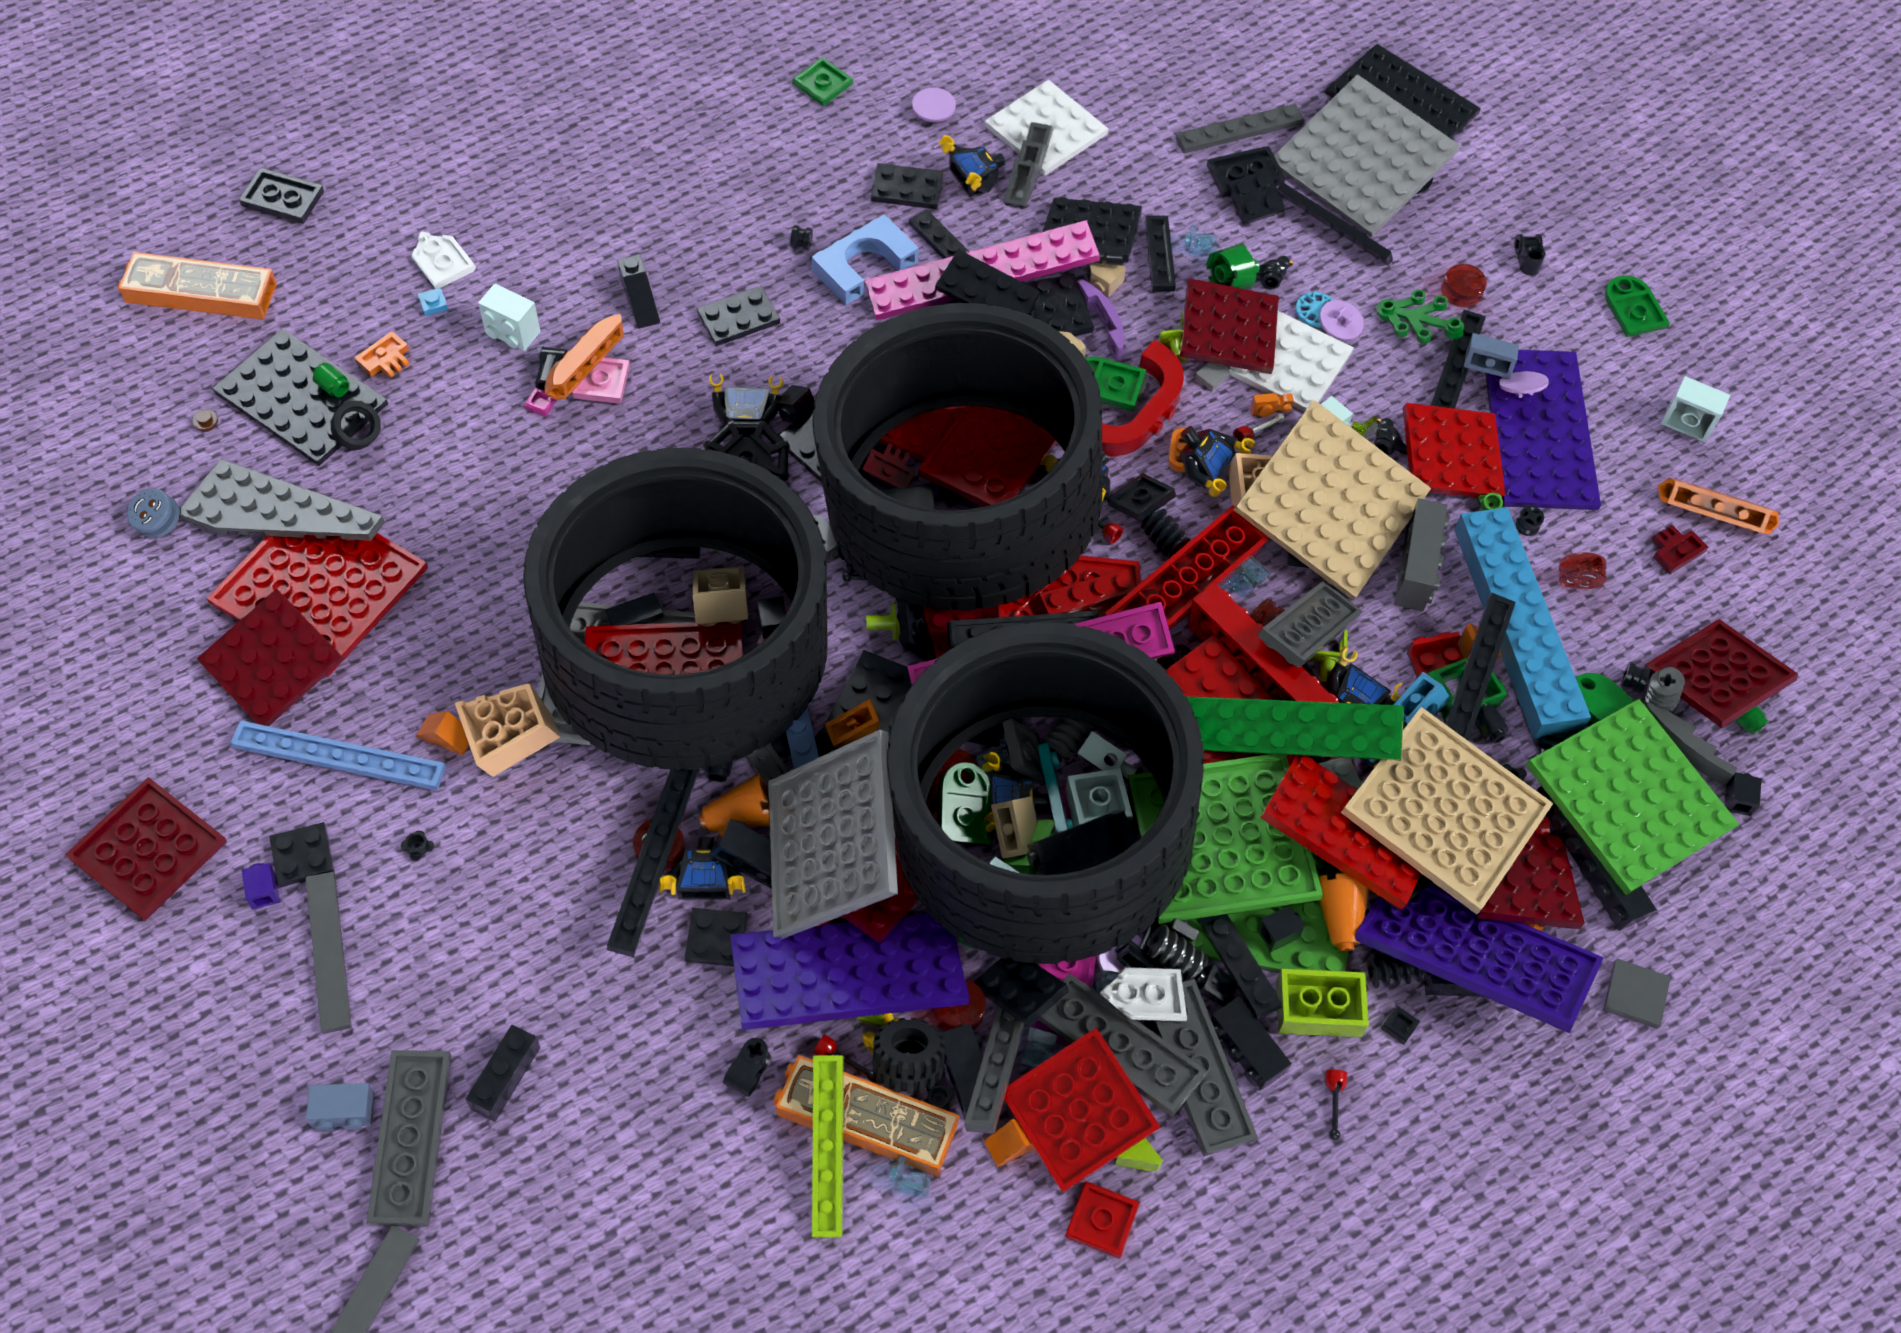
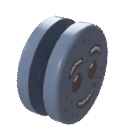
(153, 513)

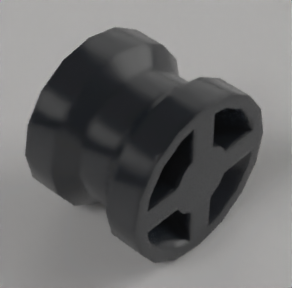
(801, 237)
(1532, 515)
(1635, 676)

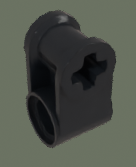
(1529, 253)
(746, 1071)

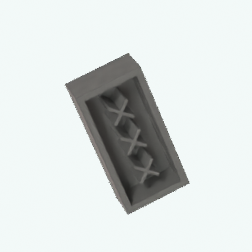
(1422, 555)

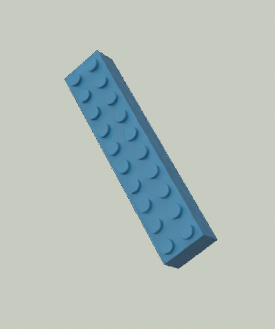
(1531, 642)

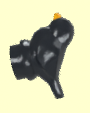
(1273, 271)
(1388, 437)

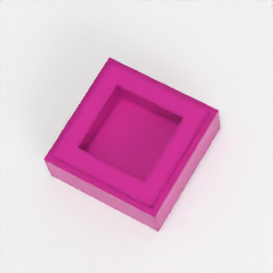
(539, 402)

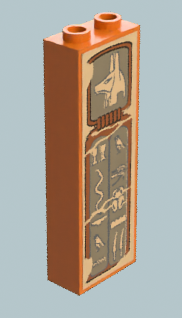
(197, 285)
(875, 1118)

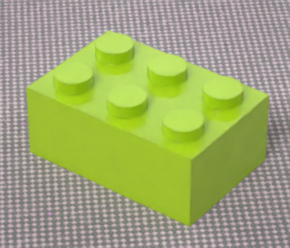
(1322, 1003)

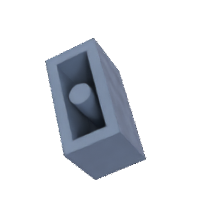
(1491, 355)
(340, 1106)

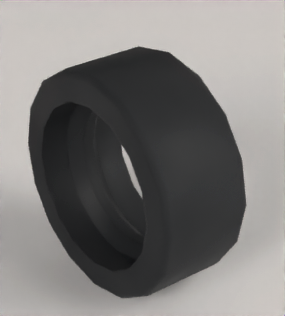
(363, 408)

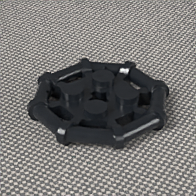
(753, 445)

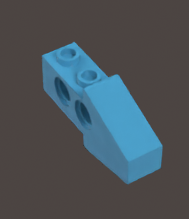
(1423, 693)

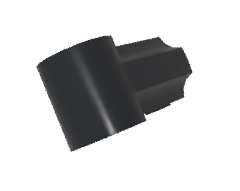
(547, 359)

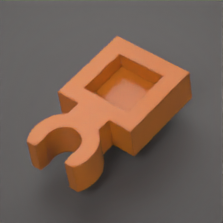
(1270, 403)

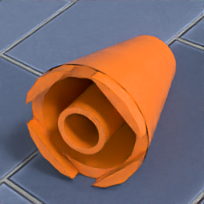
(744, 803)
(1343, 909)

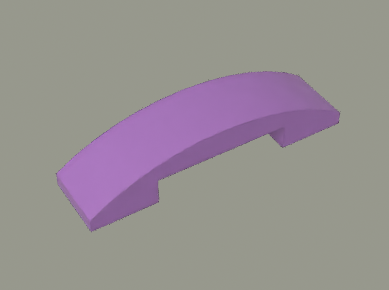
(1097, 300)

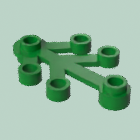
(1391, 311)

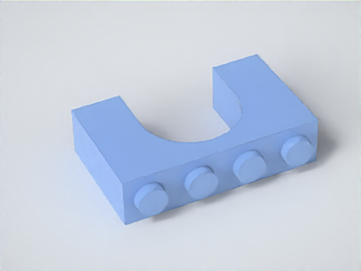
(878, 237)

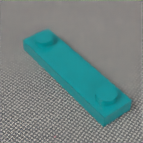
(1049, 763)

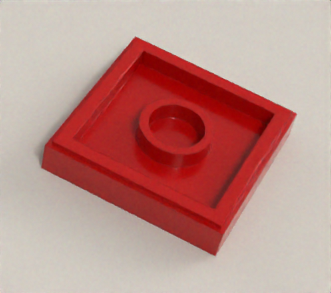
(1102, 1219)

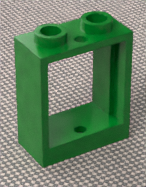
(1495, 690)

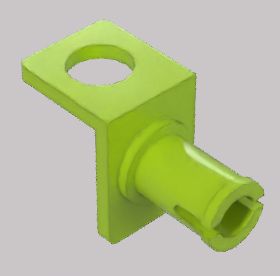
(1172, 339)
(885, 622)
(1328, 659)

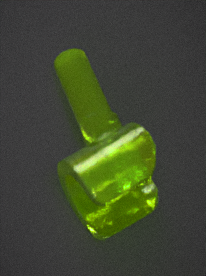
(1361, 428)

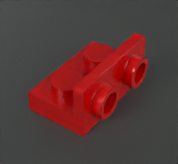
(1434, 652)

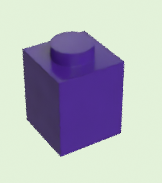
(260, 885)

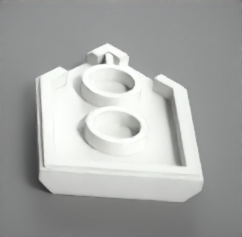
(441, 259)
(1148, 994)

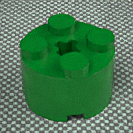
(1233, 267)

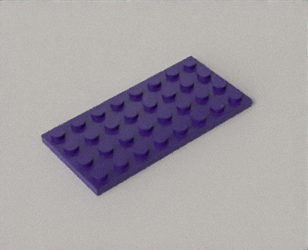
(1545, 436)
(1487, 956)
(845, 973)

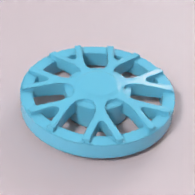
(1313, 308)

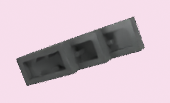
(1028, 165)
(1694, 748)

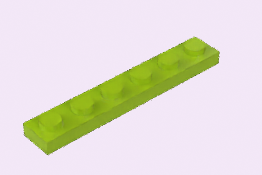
(827, 1146)

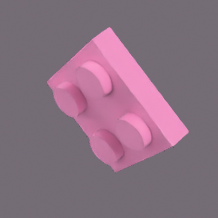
(604, 382)

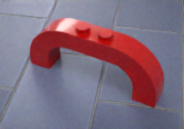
(1168, 371)

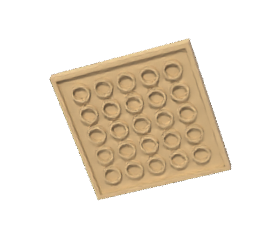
(1332, 499)
(1448, 810)

